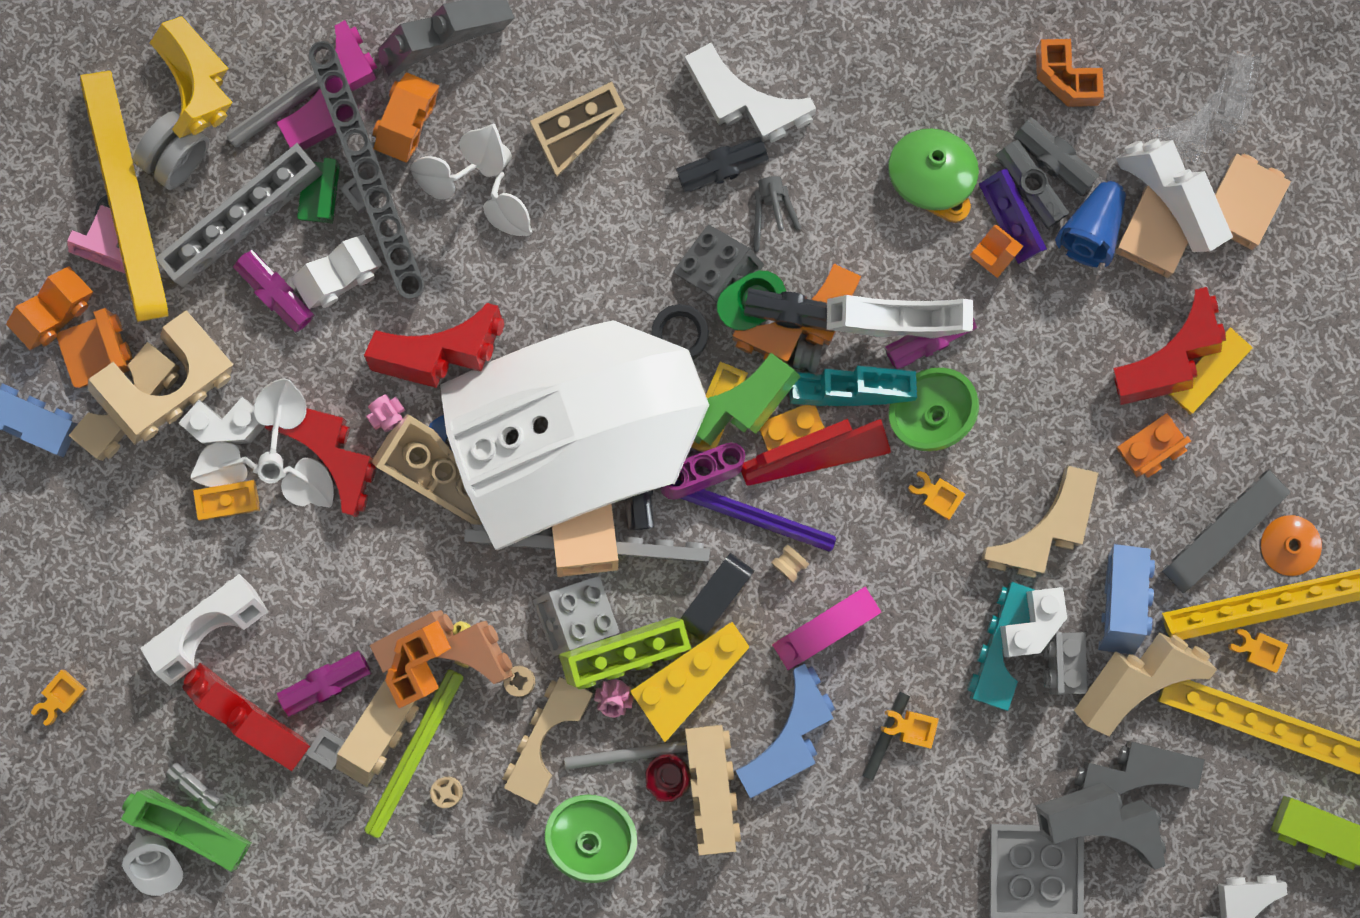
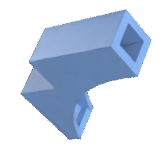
(789, 751)

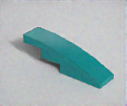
(855, 388)

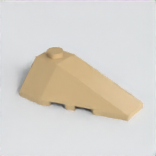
(426, 464)

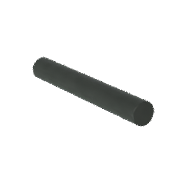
(884, 738)

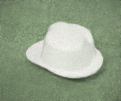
(152, 865)

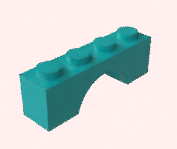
(994, 683)

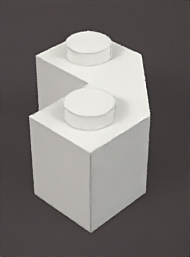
(331, 276)
(236, 427)
(1047, 615)

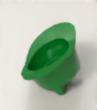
(733, 299)

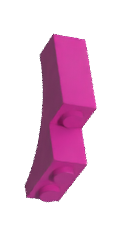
(313, 120)

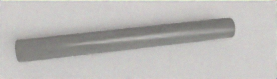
(625, 755)

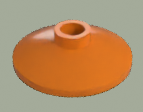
(1276, 547)

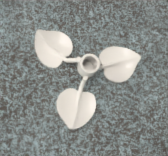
(488, 154)
(278, 406)

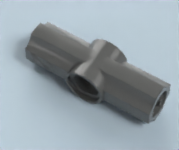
(1056, 156)
(1021, 167)

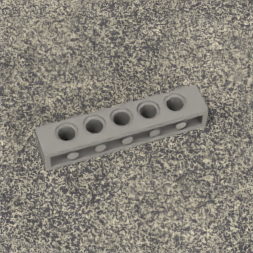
(239, 215)

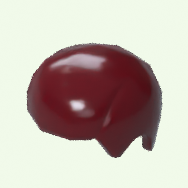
(675, 774)

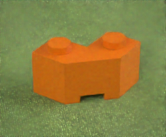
(1071, 85)
(402, 122)
(57, 303)
(410, 674)

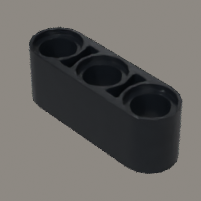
(716, 596)

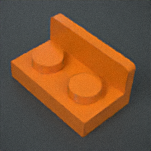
(1153, 445)

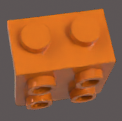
(94, 346)

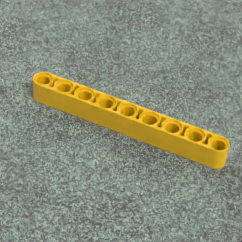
(124, 196)

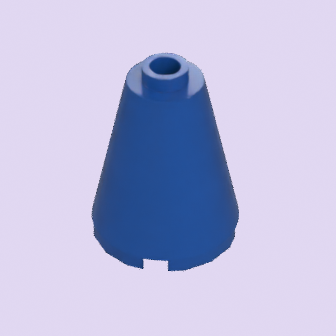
(1095, 226)

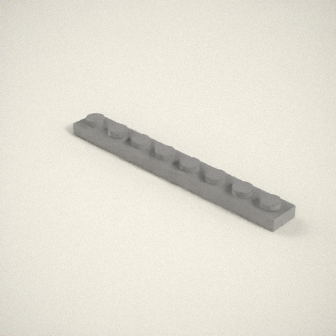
(631, 547)

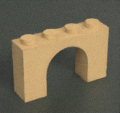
(142, 414)

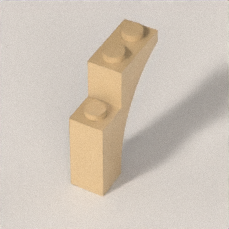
(1063, 523)
(1130, 680)

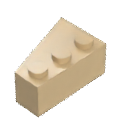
(373, 736)

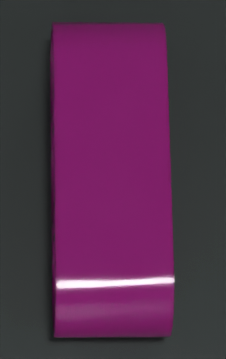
(714, 462)

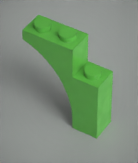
(750, 401)
(185, 826)

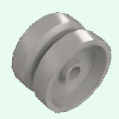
(167, 154)

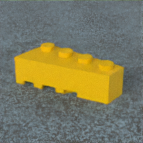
(683, 684)

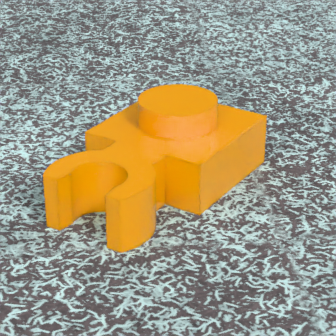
(941, 497)
(1262, 650)
(60, 694)
(914, 729)

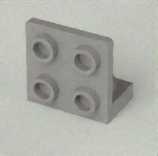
(576, 615)
(1066, 664)

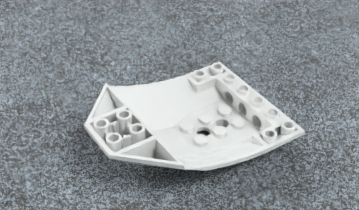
(617, 426)

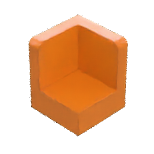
(996, 251)

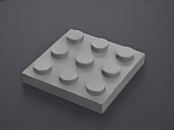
(1034, 875)

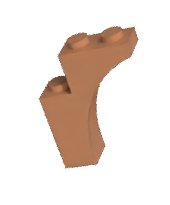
(473, 646)

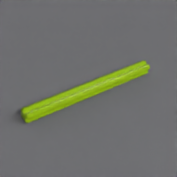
(413, 753)

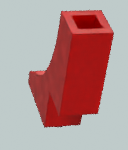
(427, 357)
(1169, 368)
(349, 469)
(244, 717)

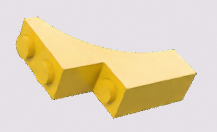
(197, 76)

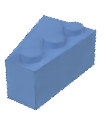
(34, 423)
(1127, 599)

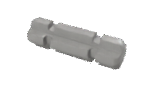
(192, 787)

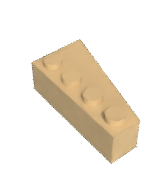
(711, 790)

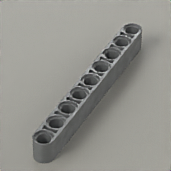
(366, 155)

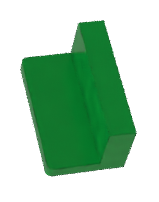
(319, 198)

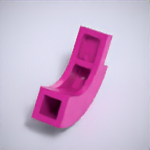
(826, 628)

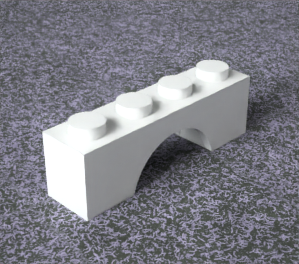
(174, 649)

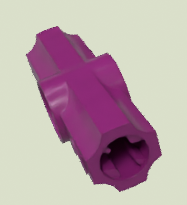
(273, 291)
(912, 348)
(324, 683)

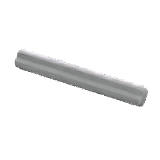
(273, 110)

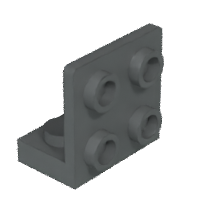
(716, 262)

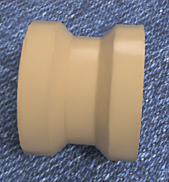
(790, 563)
(524, 681)
(443, 795)

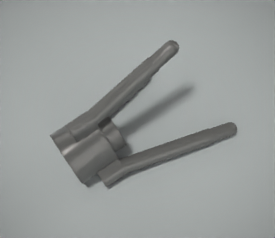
(772, 192)

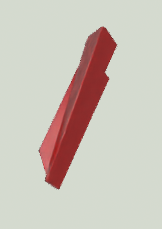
(818, 451)

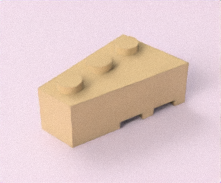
(576, 125)

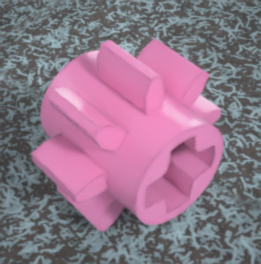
(385, 413)
(613, 698)

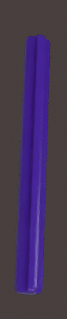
(761, 518)

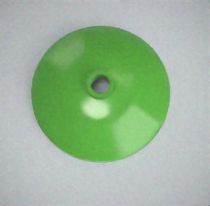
(932, 182)
(939, 394)
(592, 822)

